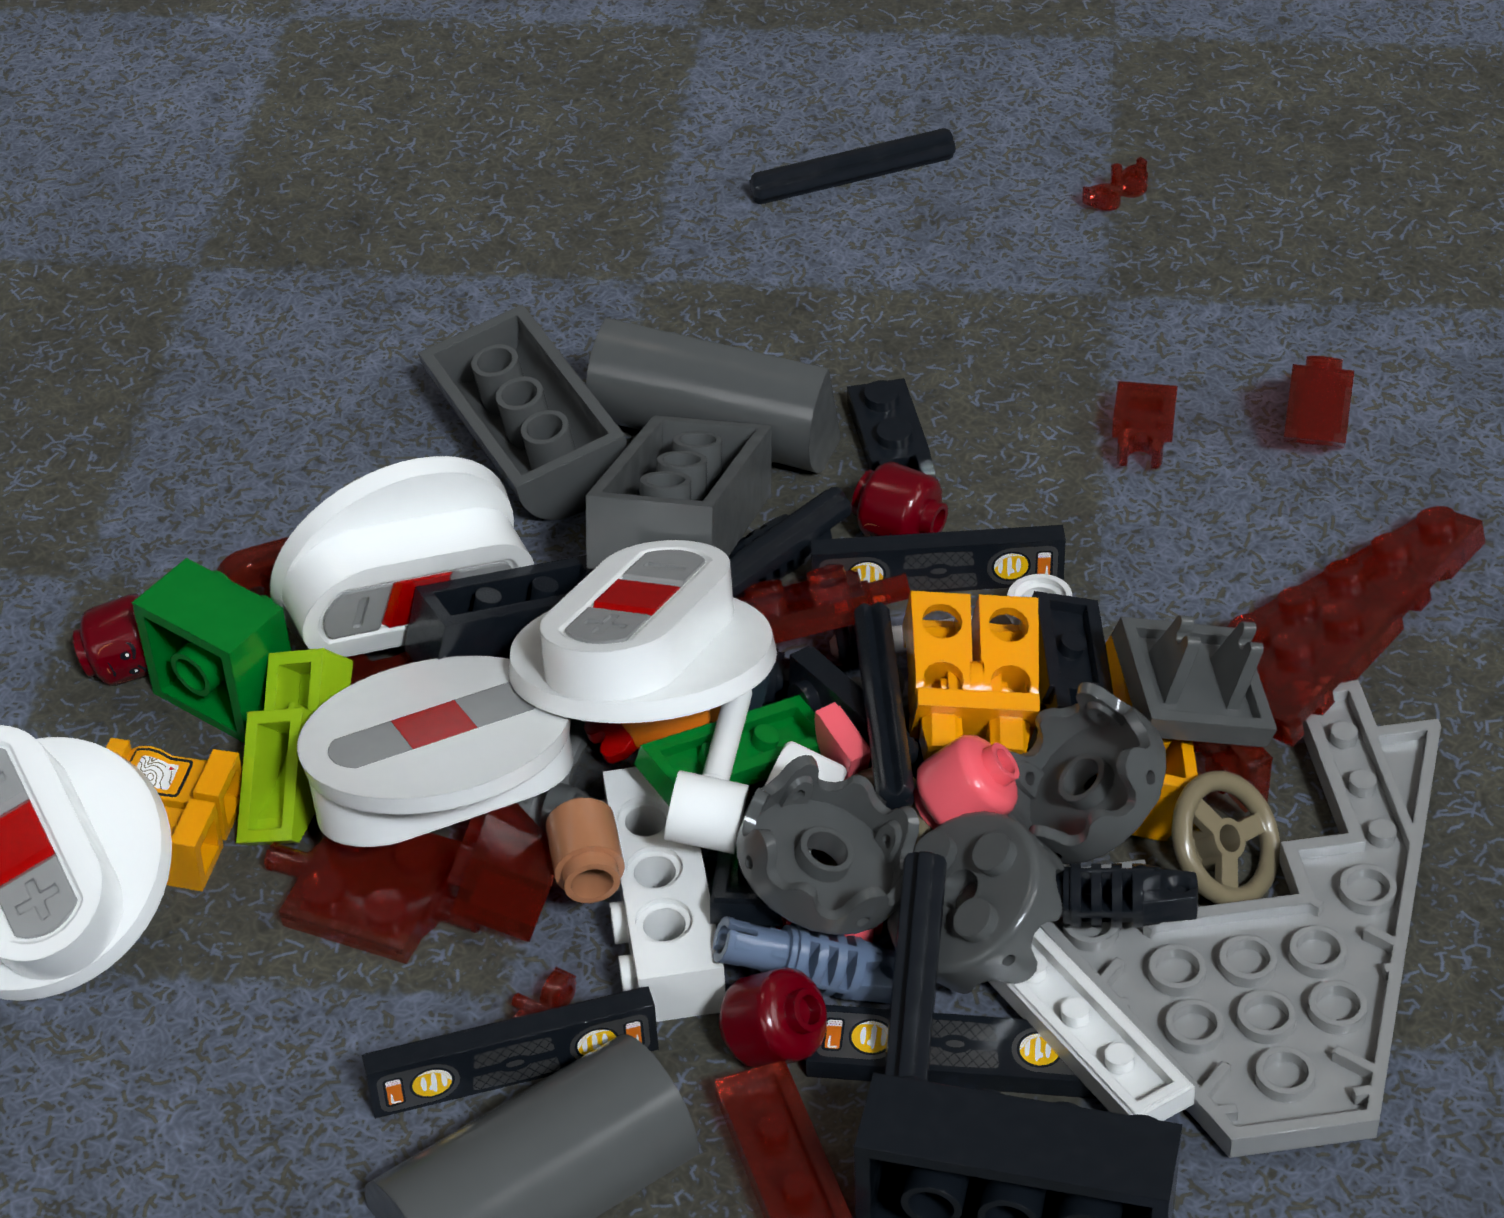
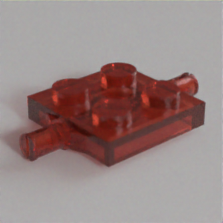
(821, 602)
(370, 895)

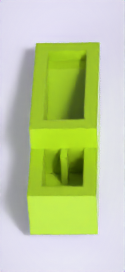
(274, 787)

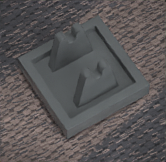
(1196, 679)

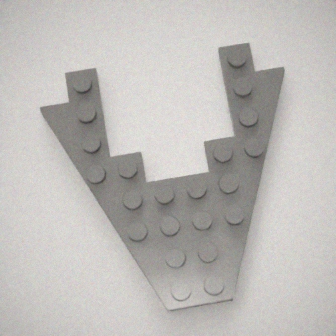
(1293, 997)

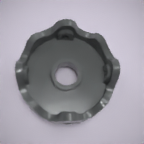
(1073, 745)
(839, 819)
(1014, 896)

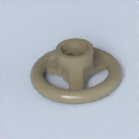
(1212, 843)

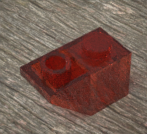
(1319, 402)
(503, 872)

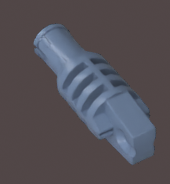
(834, 962)

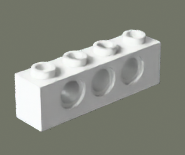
(661, 906)

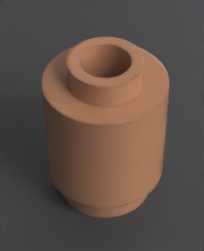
(585, 849)

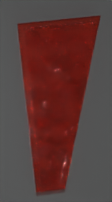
(1352, 613)

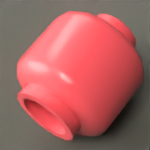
(966, 779)

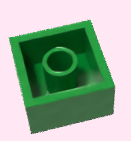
(209, 644)

